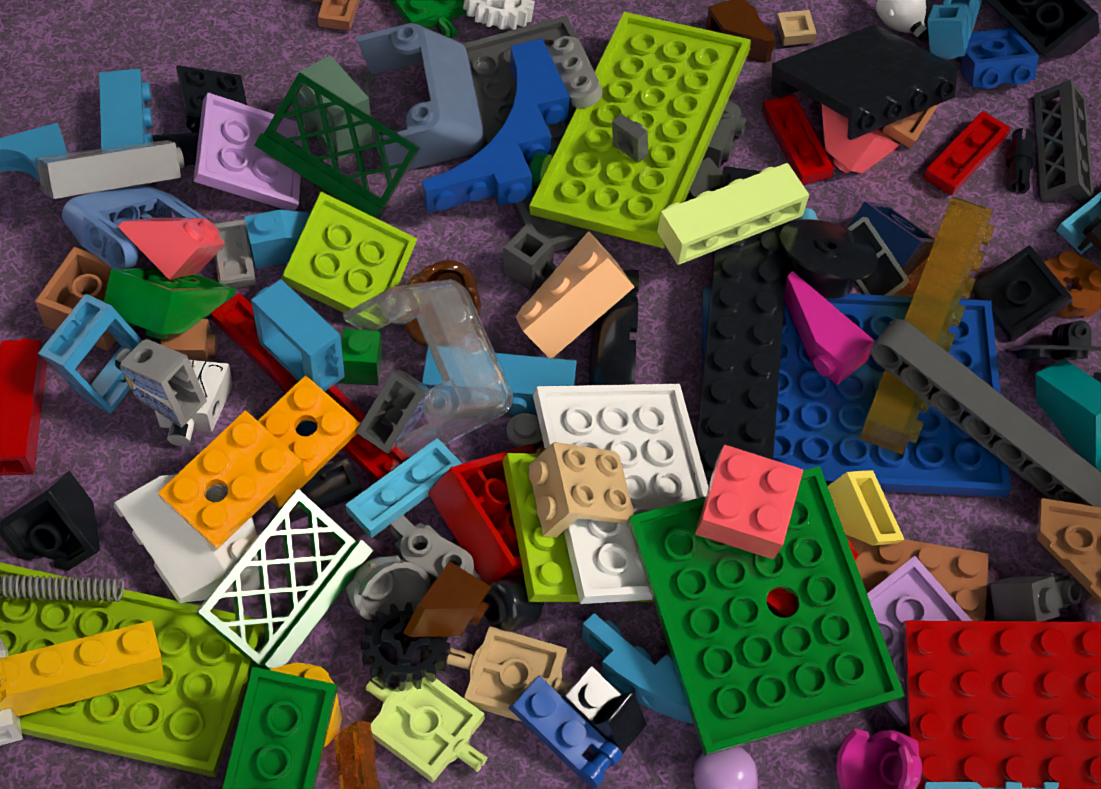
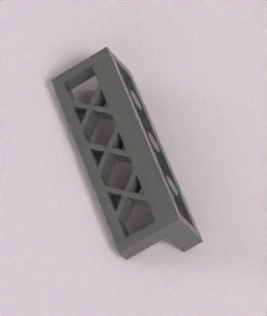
(1076, 155)

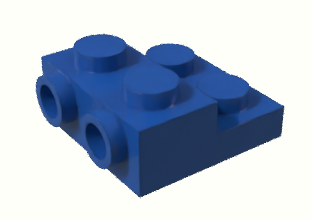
(998, 58)

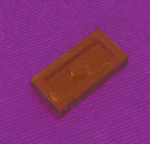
(356, 757)

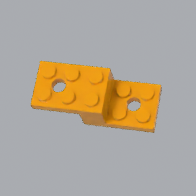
(259, 461)

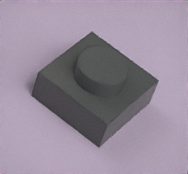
(630, 138)

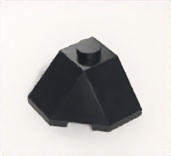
(54, 524)

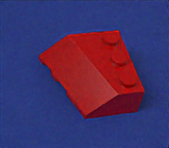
(479, 514)

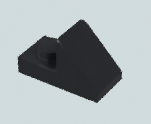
(605, 709)

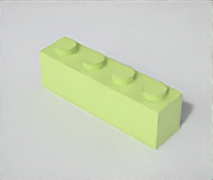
(732, 213)

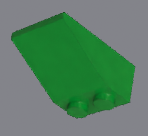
(163, 305)

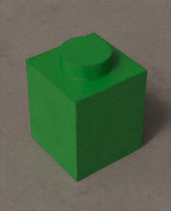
(361, 356)

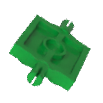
(431, 13)

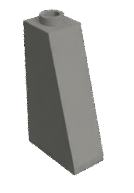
(108, 168)

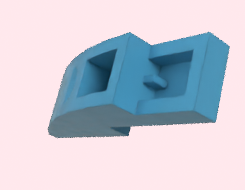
(633, 670)

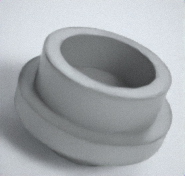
(524, 430)

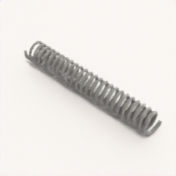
(17, 582)

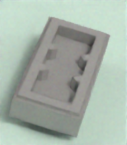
(234, 258)

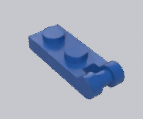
(565, 731)

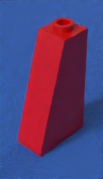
(20, 404)

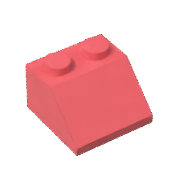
(175, 244)

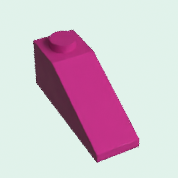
(828, 336)

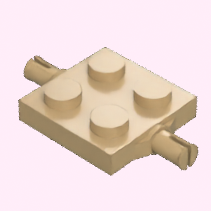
(506, 667)

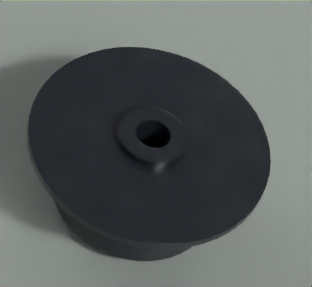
(827, 256)

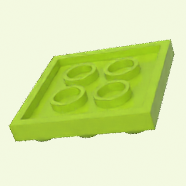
(346, 255)

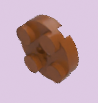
(1087, 277)

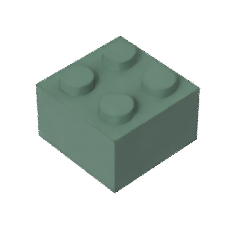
(334, 78)

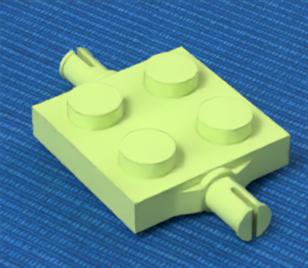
(426, 726)

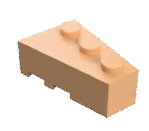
(573, 296)

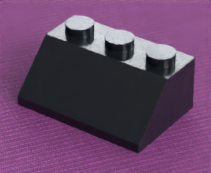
(1051, 25)

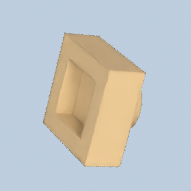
(796, 27)

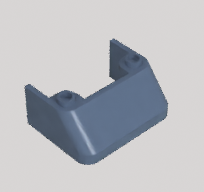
(452, 120)

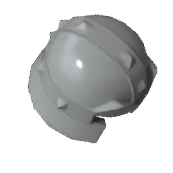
(387, 582)

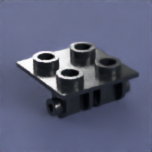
(195, 84)
(1069, 342)

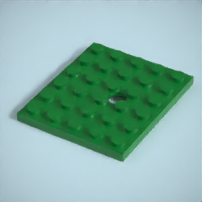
(738, 661)

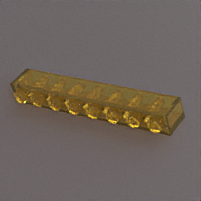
(932, 311)

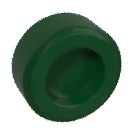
(538, 167)

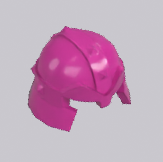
(878, 762)

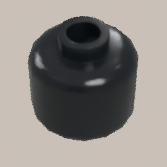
(510, 605)

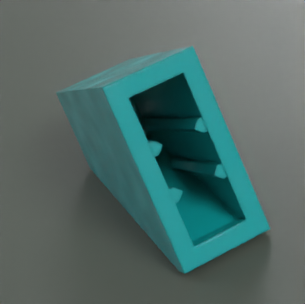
(1074, 407)

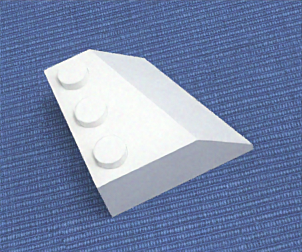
(180, 553)

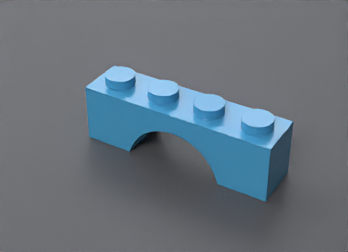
(952, 27)
(21, 149)

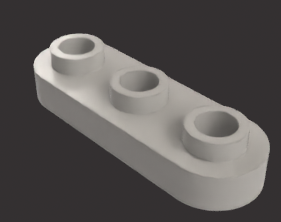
(576, 71)

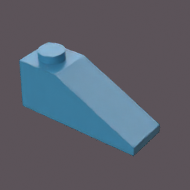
(274, 235)

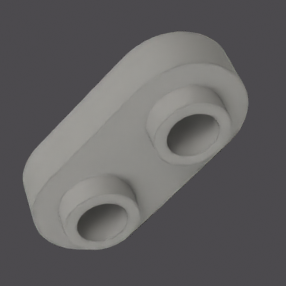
(435, 555)

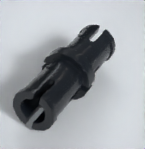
(1020, 160)

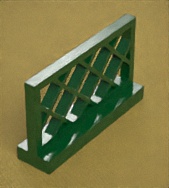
(320, 172)

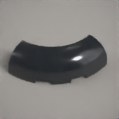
(611, 350)

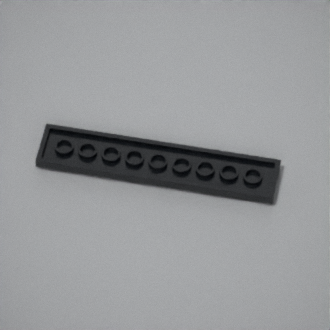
(742, 344)

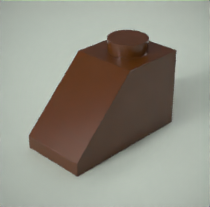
(449, 605)

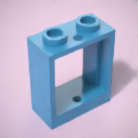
(297, 336)
(77, 337)

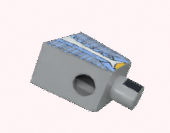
(162, 380)

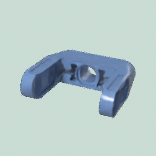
(96, 218)

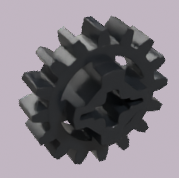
(384, 644)

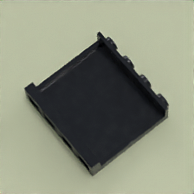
(867, 78)

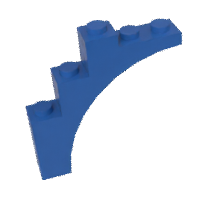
(502, 164)

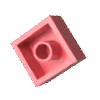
(749, 502)

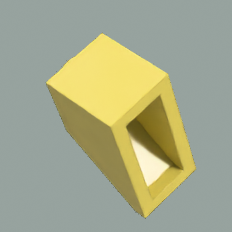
(864, 509)

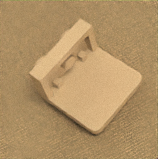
(578, 484)

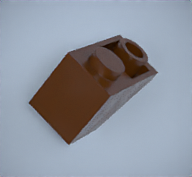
(743, 21)

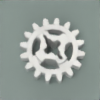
(500, 12)

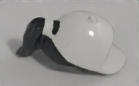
(906, 16)

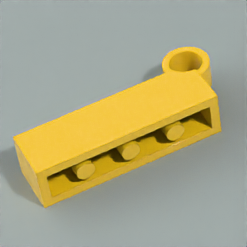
(80, 669)

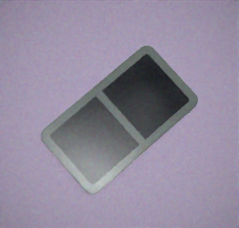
(888, 275)

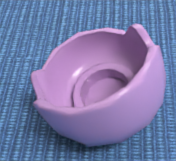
(725, 770)

